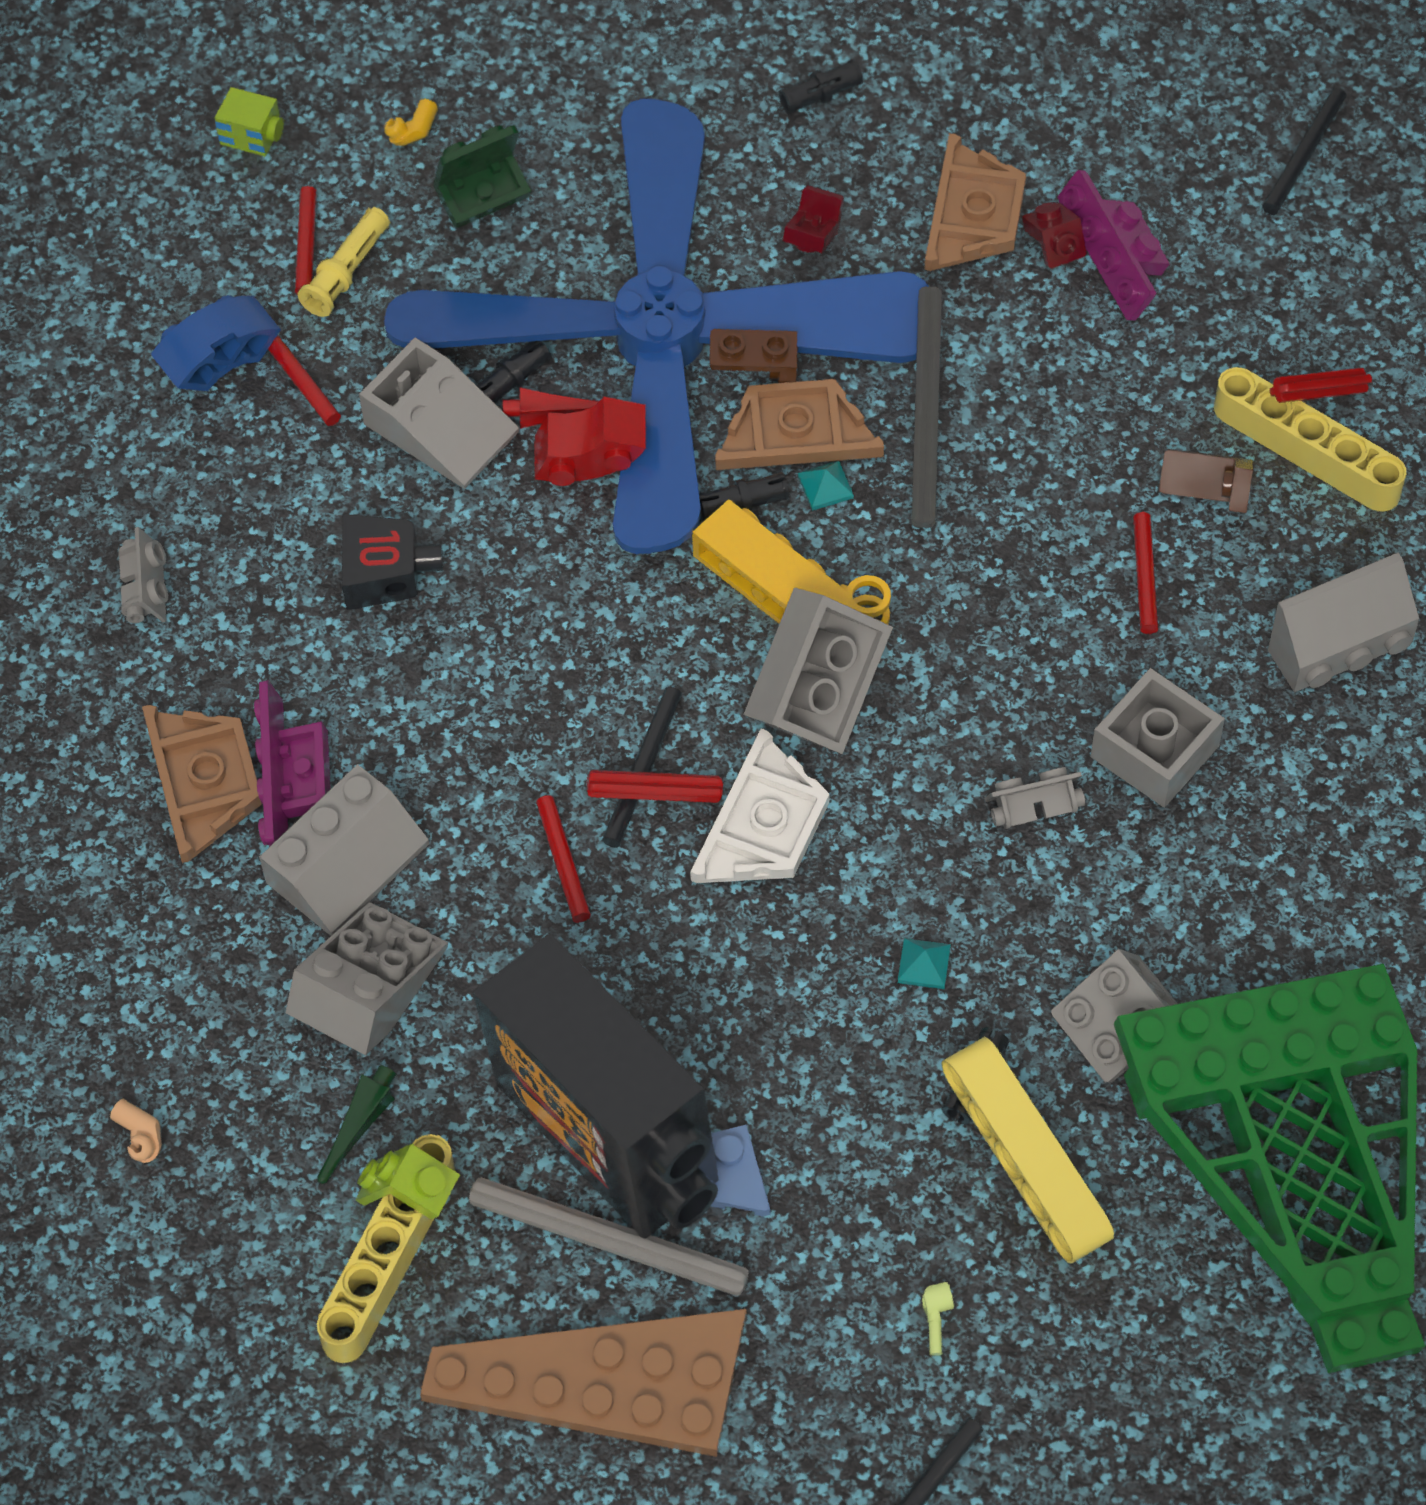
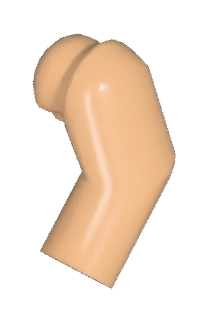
(143, 1128)

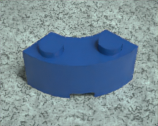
(215, 342)

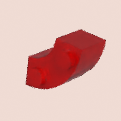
(589, 442)

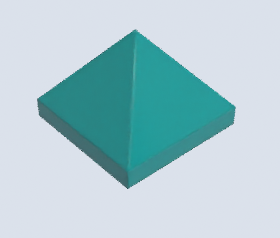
(825, 485)
(924, 963)

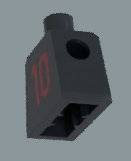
(383, 560)

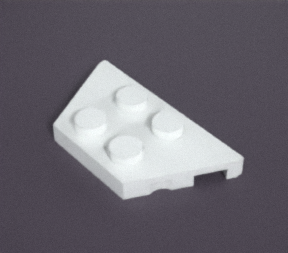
(763, 819)

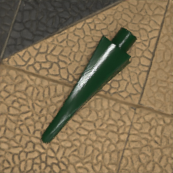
(367, 1105)

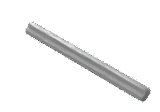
(608, 1236)

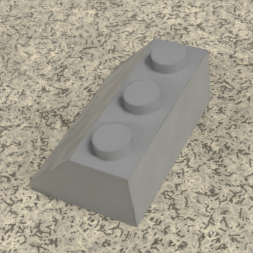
(1344, 623)
(818, 670)
(343, 850)

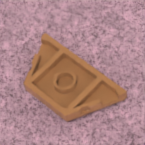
(974, 207)
(796, 427)
(202, 774)

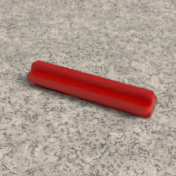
(1320, 385)
(654, 786)

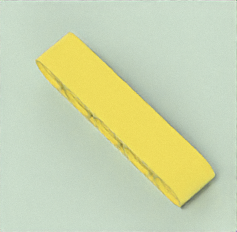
(1247, 406)
(1027, 1150)
(375, 1268)

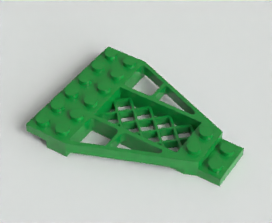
(1278, 1042)

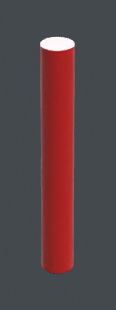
(306, 236)
(304, 382)
(1145, 573)
(563, 859)

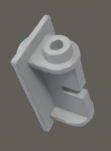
(142, 561)
(1017, 800)

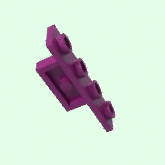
(1116, 243)
(292, 765)

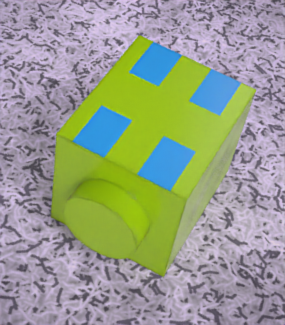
(249, 121)

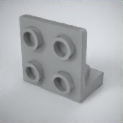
(1114, 989)

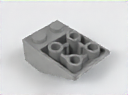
(436, 414)
(363, 977)

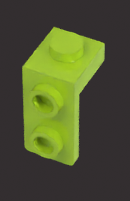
(410, 1177)

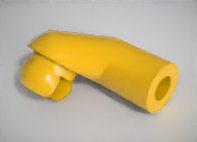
(404, 133)

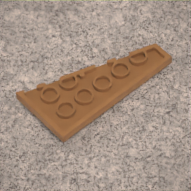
(624, 1381)

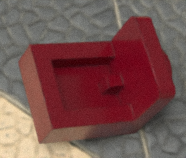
(815, 221)
(1057, 231)

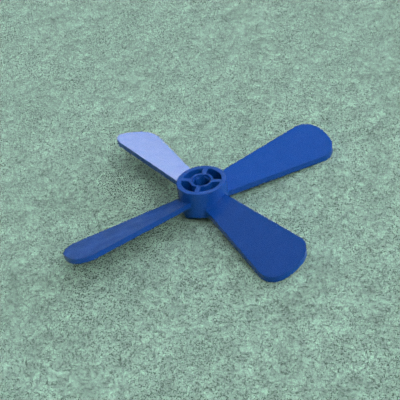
(667, 319)

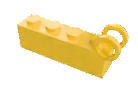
(768, 568)

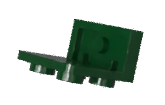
(480, 176)

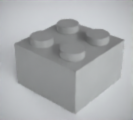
(1157, 737)

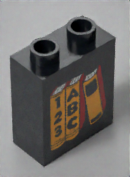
(599, 1088)

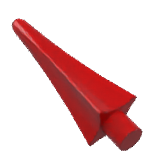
(535, 405)

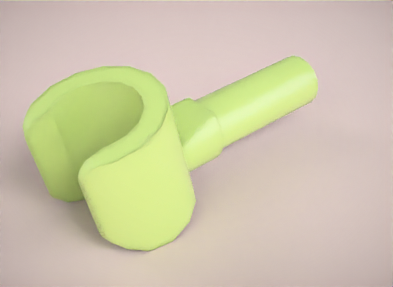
(935, 1300)

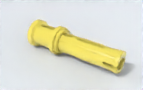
(336, 273)

